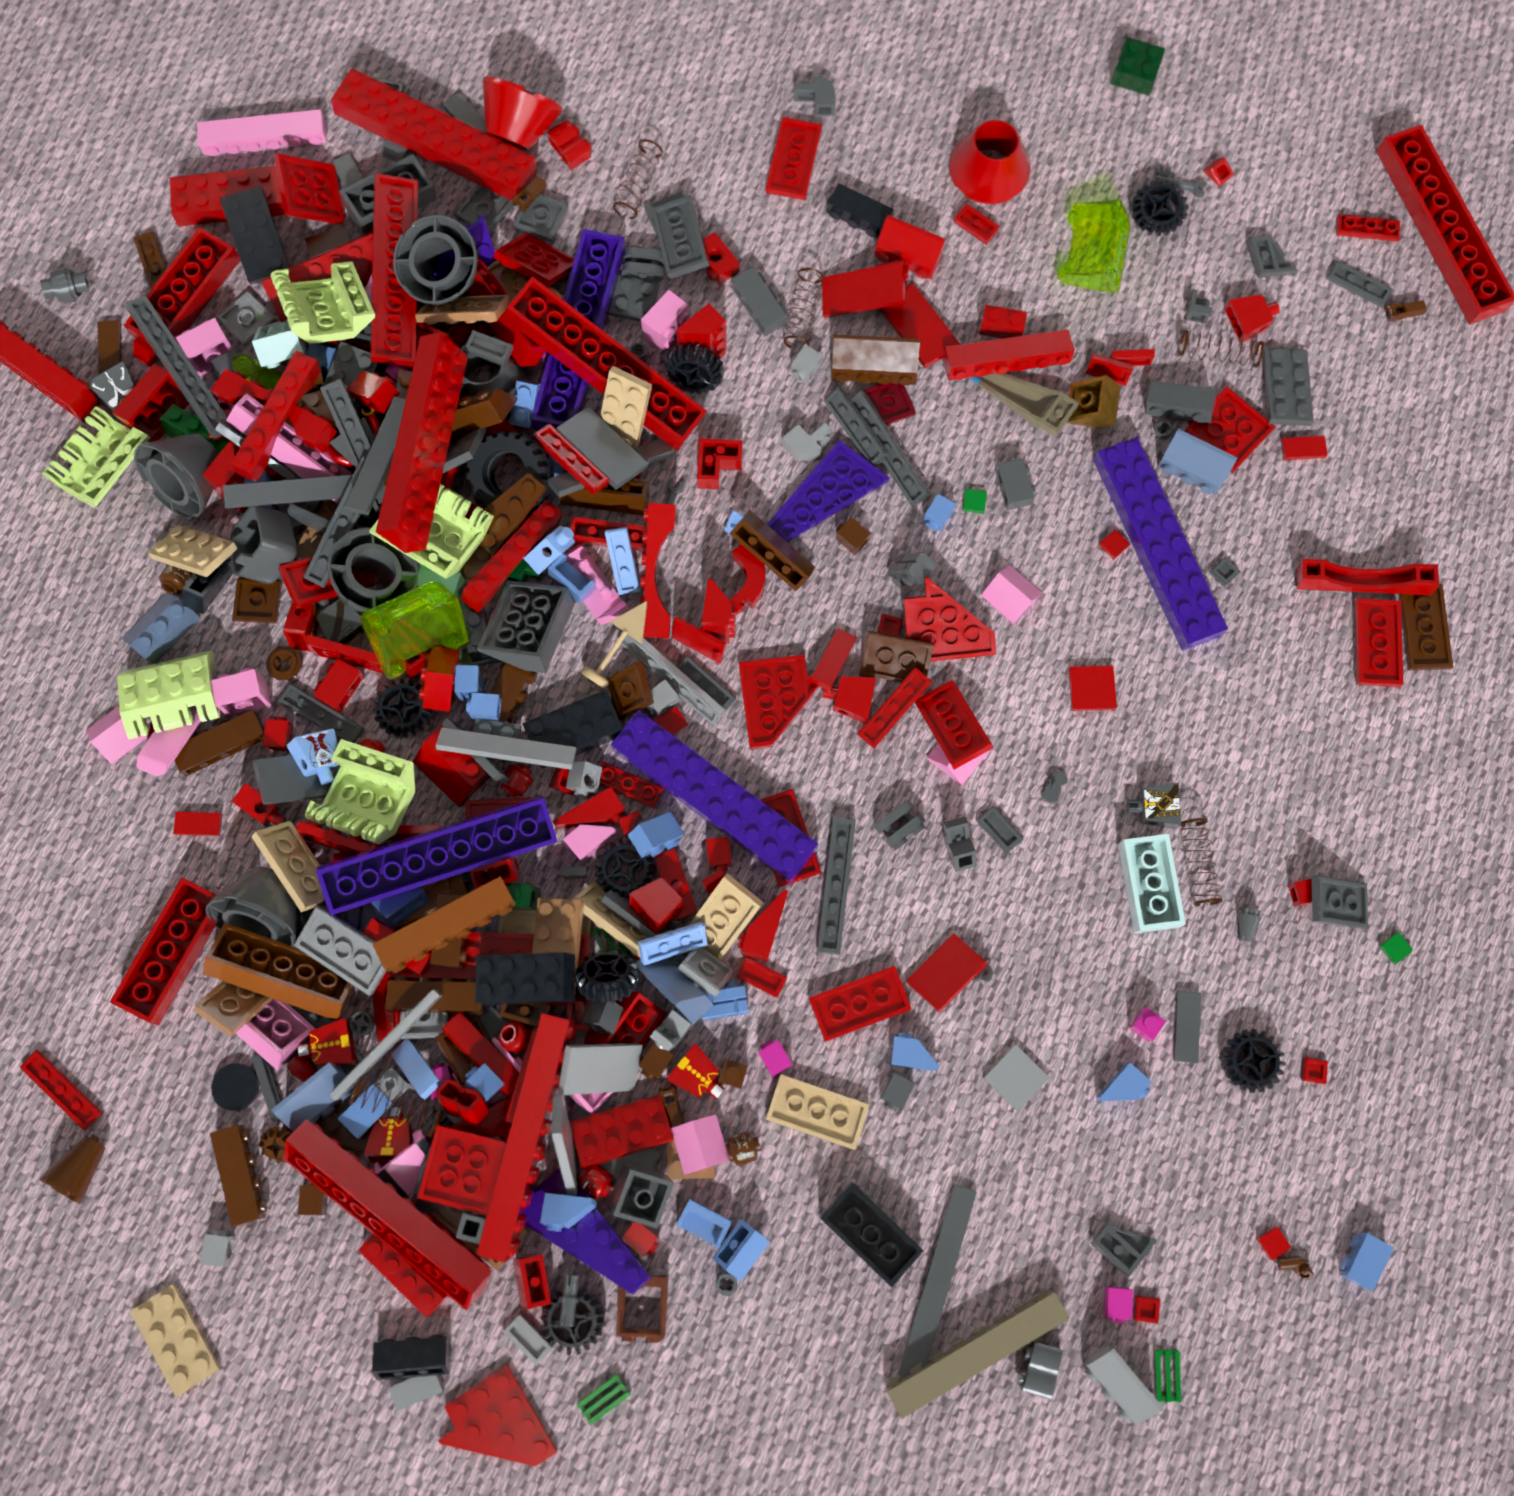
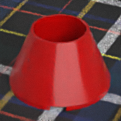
(515, 113)
(986, 178)

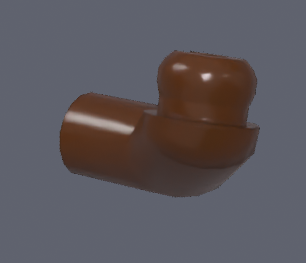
(1297, 1264)

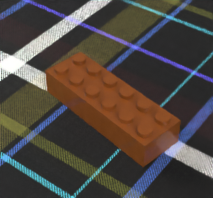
(276, 971)

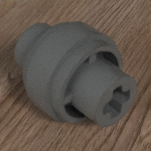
(64, 285)

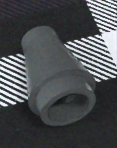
(1248, 923)

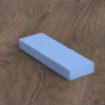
(622, 560)
(672, 943)
(416, 1068)

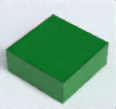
(974, 501)
(1396, 948)

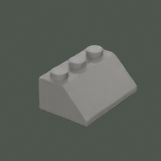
(1121, 1385)

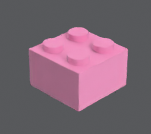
(663, 319)
(204, 344)
(240, 692)

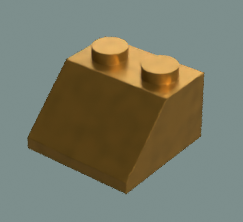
(1097, 402)

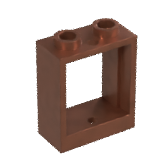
(651, 1335)

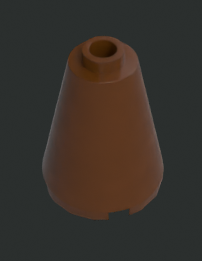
(76, 1169)

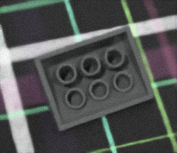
(527, 625)

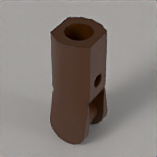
(531, 192)
(1407, 310)
(672, 1110)

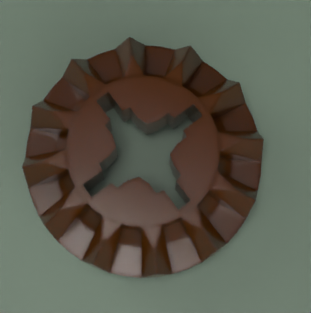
(284, 653)
(268, 1139)

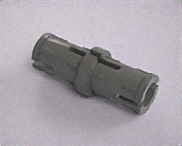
(569, 1300)

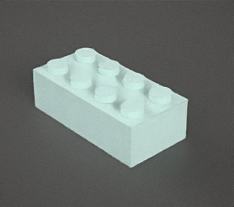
(276, 344)
(1151, 883)

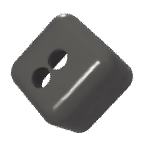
(263, 543)

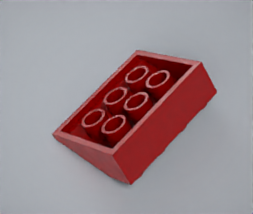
(405, 1277)

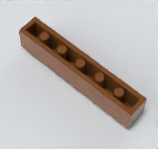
(444, 924)

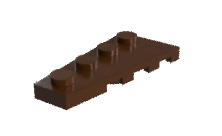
(510, 511)

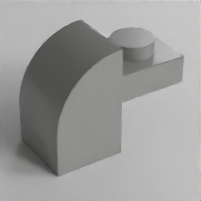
(806, 446)
(671, 1031)

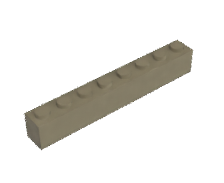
(976, 1353)

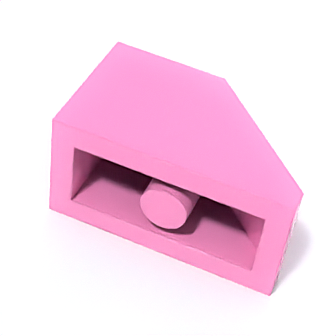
(587, 839)

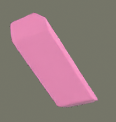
(604, 601)
(165, 746)

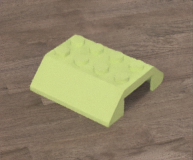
(325, 307)
(97, 462)
(451, 534)
(165, 692)
(366, 793)

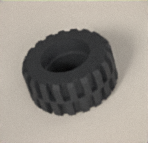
(492, 450)

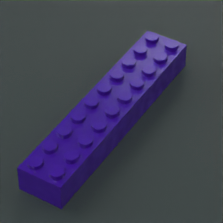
(591, 294)
(1160, 544)
(714, 796)
(435, 855)

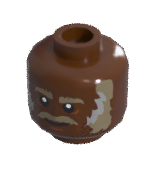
(174, 579)
(743, 1148)

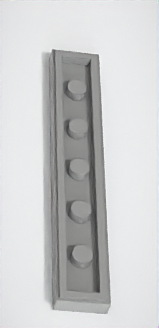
(677, 679)
(506, 748)
(370, 1060)

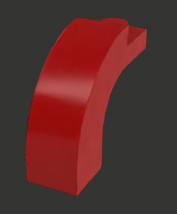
(755, 579)

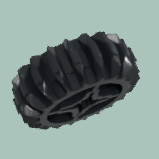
(1171, 218)
(695, 368)
(394, 708)
(634, 863)
(602, 978)
(1257, 1068)
(574, 1332)

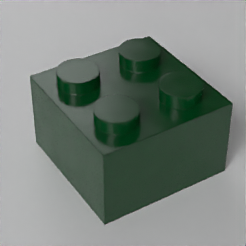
(1138, 66)

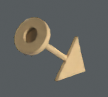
(631, 624)

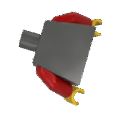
(337, 449)

